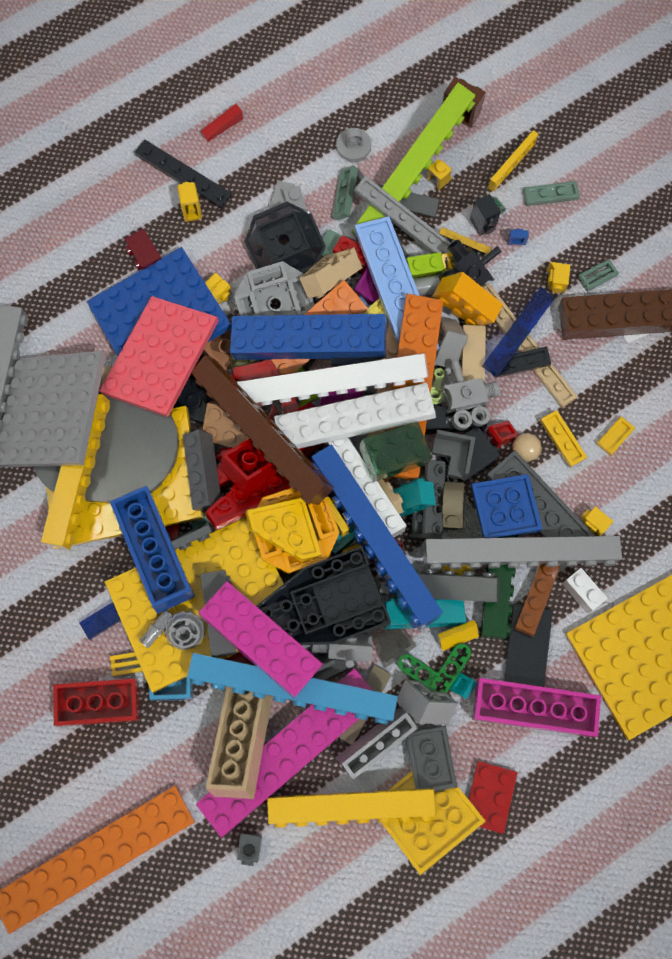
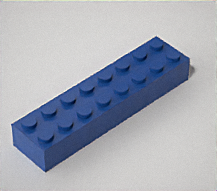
(309, 336)

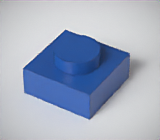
(518, 237)

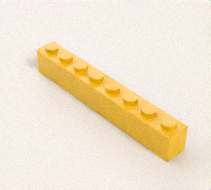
(72, 486)
(351, 806)

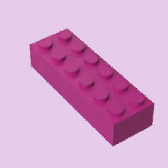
(260, 639)
(537, 707)

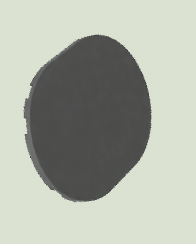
(133, 453)

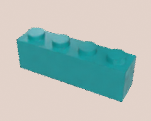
(452, 615)

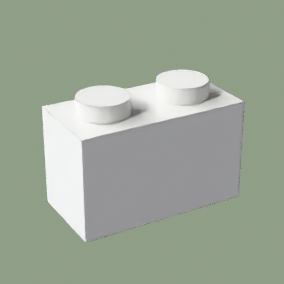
(584, 591)

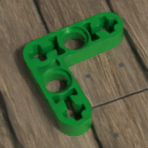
(434, 676)

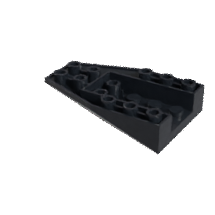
(328, 601)

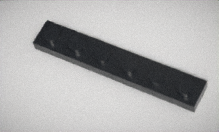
(182, 173)

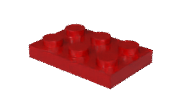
(492, 794)

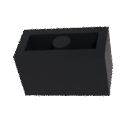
(485, 215)

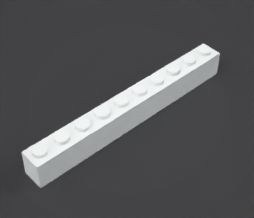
(337, 379)

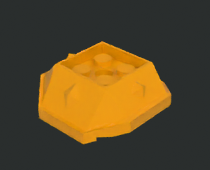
(323, 525)

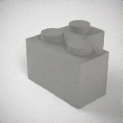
(450, 342)
(426, 705)

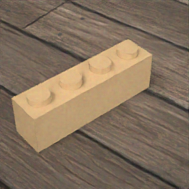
(473, 353)

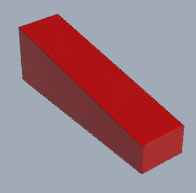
(222, 123)

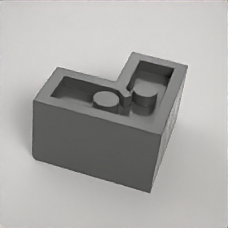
(458, 449)

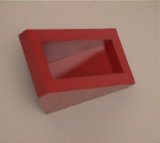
(501, 433)

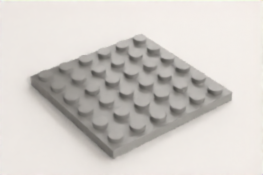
(50, 410)

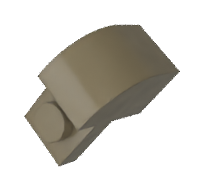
(453, 505)

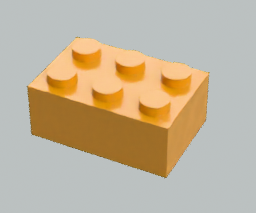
(468, 299)

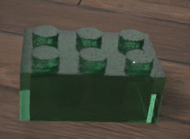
(395, 451)

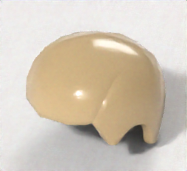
(527, 446)

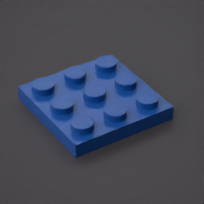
(506, 507)

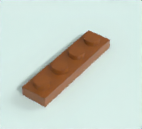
(536, 599)

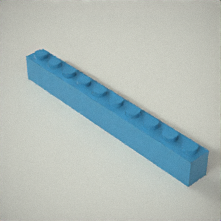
(316, 692)

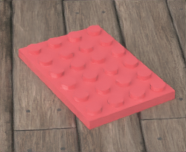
(159, 356)

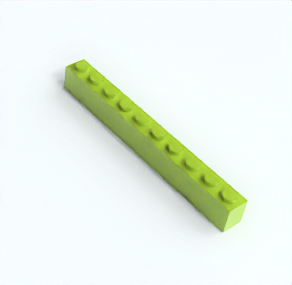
(424, 148)

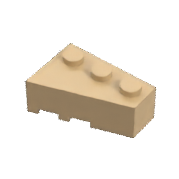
(330, 272)

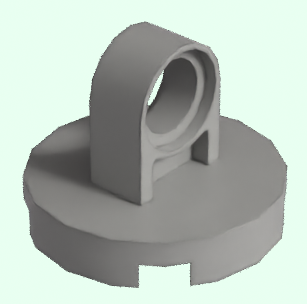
(353, 145)

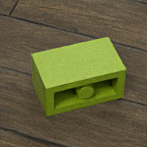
(425, 265)

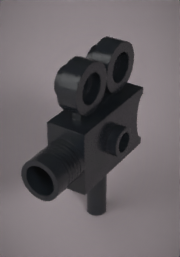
(468, 262)

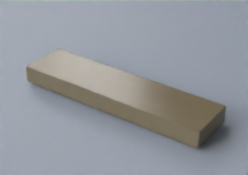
(377, 681)

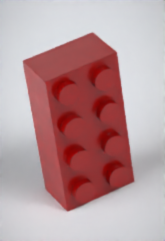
(96, 702)

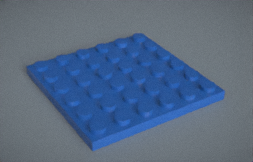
(168, 279)

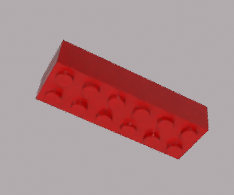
(247, 464)

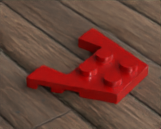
(263, 370)

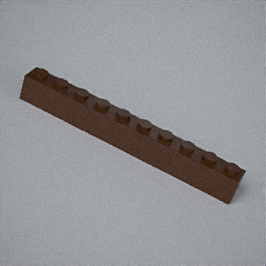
(262, 430)

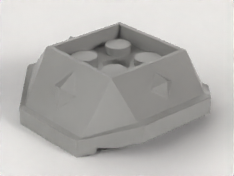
(269, 283)

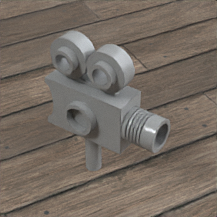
(468, 395)
(352, 649)

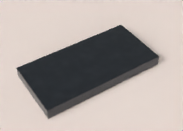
(527, 654)

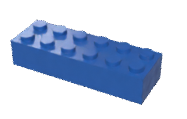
(152, 549)

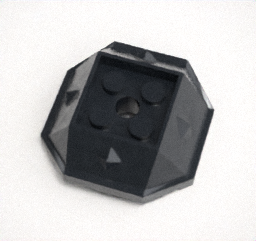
(288, 222)

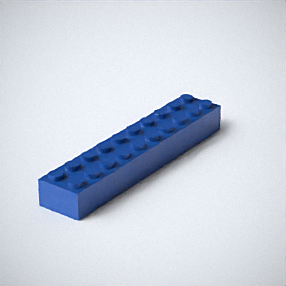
(377, 541)

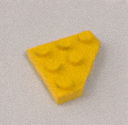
(286, 527)

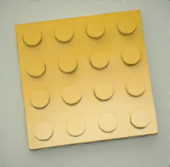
(429, 840)

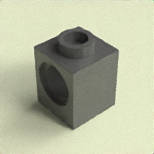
(256, 841)

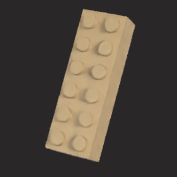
(238, 745)

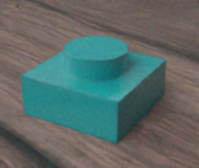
(463, 686)

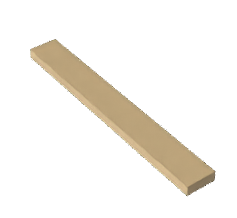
(547, 375)

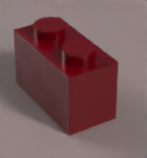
(142, 250)

